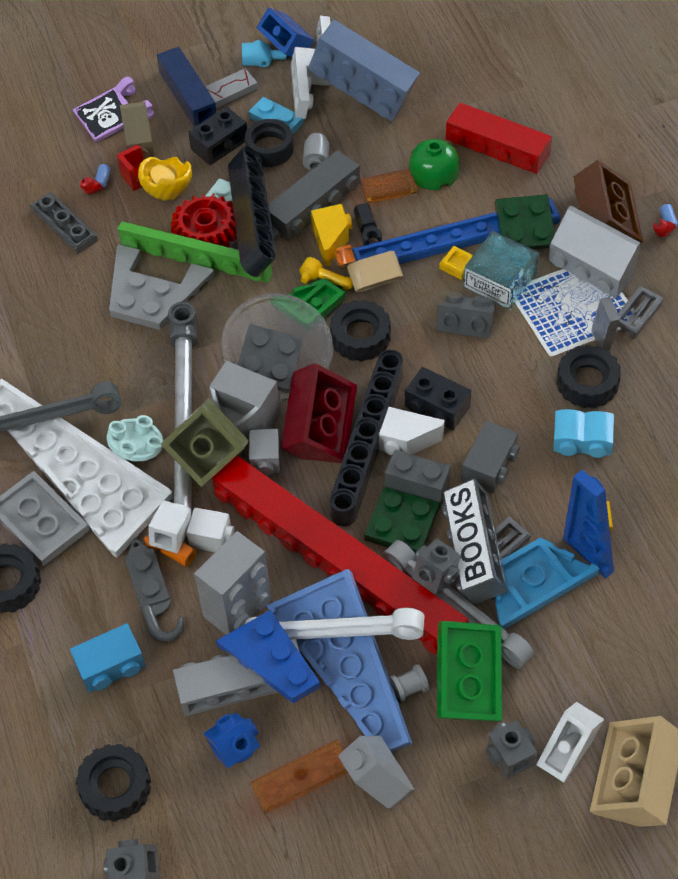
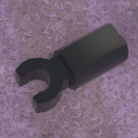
(367, 223)

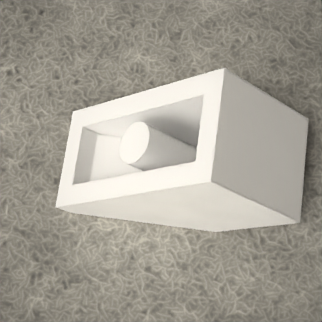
(409, 432)
(570, 741)

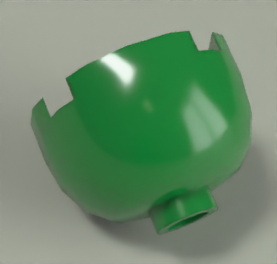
(434, 164)

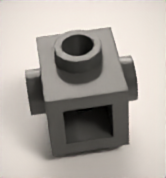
(436, 566)
(511, 748)
(131, 861)

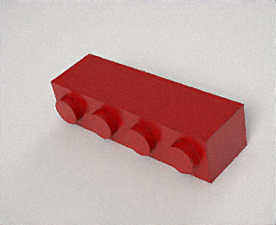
(498, 138)

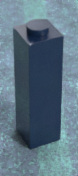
(186, 86)

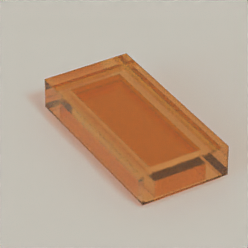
(388, 186)

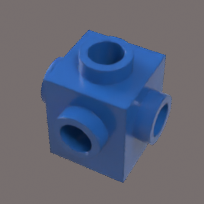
(232, 739)

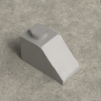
(376, 770)

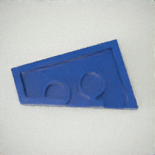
(271, 655)

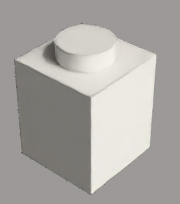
(169, 526)
(209, 529)

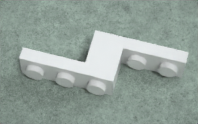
(302, 77)

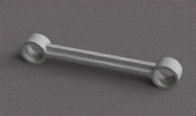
(514, 648)

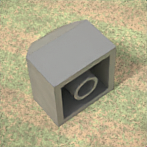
(246, 398)

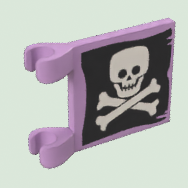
(103, 113)

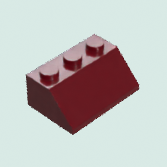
(318, 414)

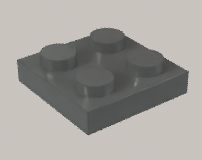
(271, 354)

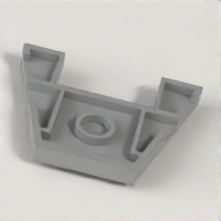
(147, 298)

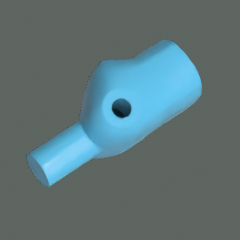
(259, 54)

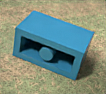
(108, 658)

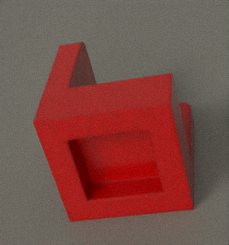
(129, 164)

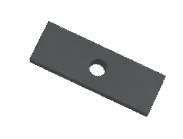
(64, 223)

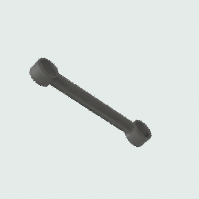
(66, 407)

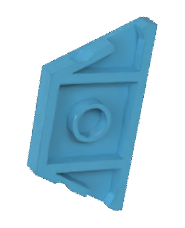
(536, 578)

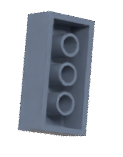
(363, 70)

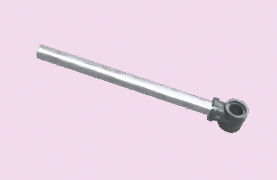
(183, 338)

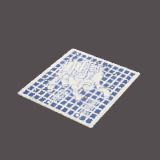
(564, 310)

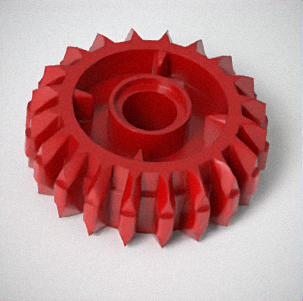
(205, 220)

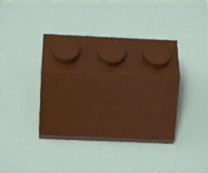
(608, 199)

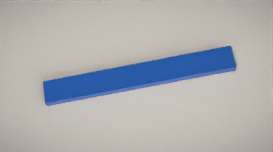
(439, 239)

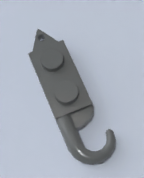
(150, 590)

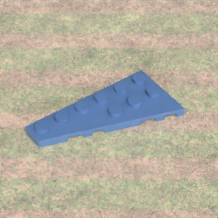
(347, 664)

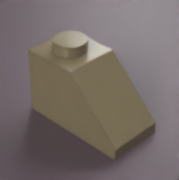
(137, 127)

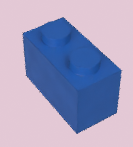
(284, 31)

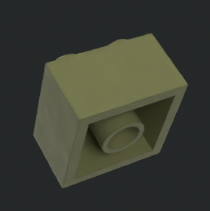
(205, 442)

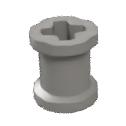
(409, 683)

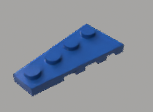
(588, 523)

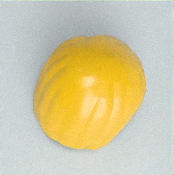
(164, 178)

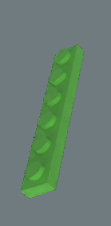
(186, 250)

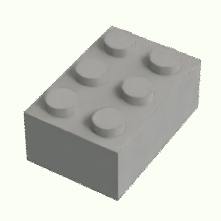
(233, 583)

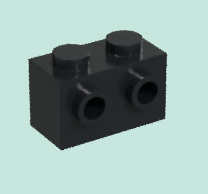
(218, 135)
(437, 397)

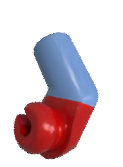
(94, 185)
(667, 223)

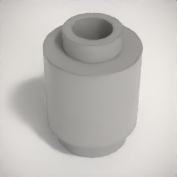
(315, 150)

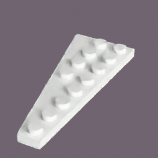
(97, 483)

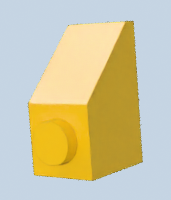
(330, 230)

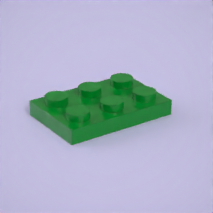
(469, 671)

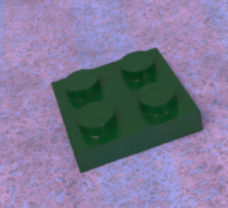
(526, 220)
(401, 518)

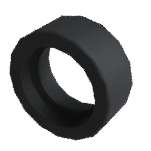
(271, 128)

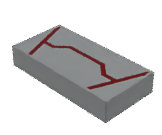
(232, 87)

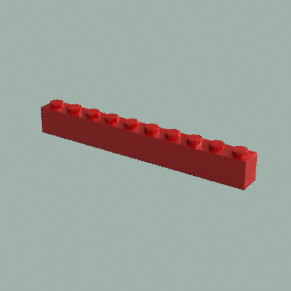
(328, 546)

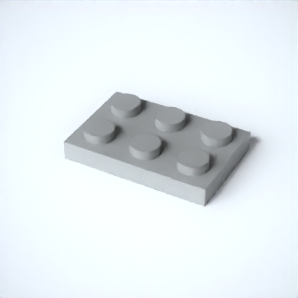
(40, 518)

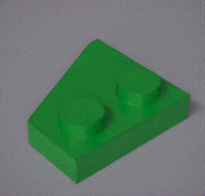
(321, 295)

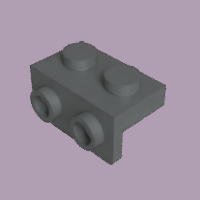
(465, 315)

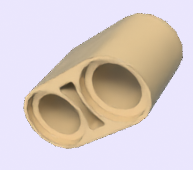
(375, 271)

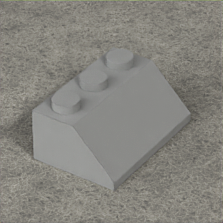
(594, 252)

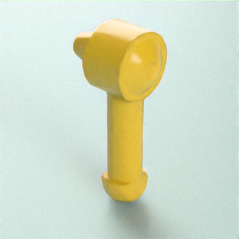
(313, 269)

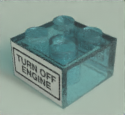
(501, 269)

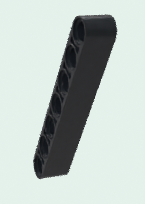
(251, 212)
(378, 398)

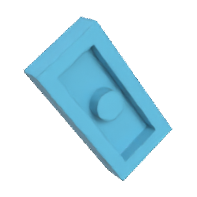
(270, 110)

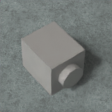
(265, 450)

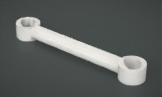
(404, 624)

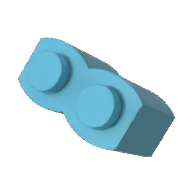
(583, 433)

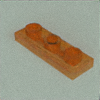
(282, 783)

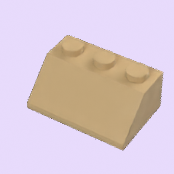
(637, 772)

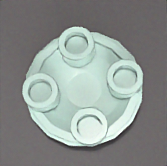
(135, 438)

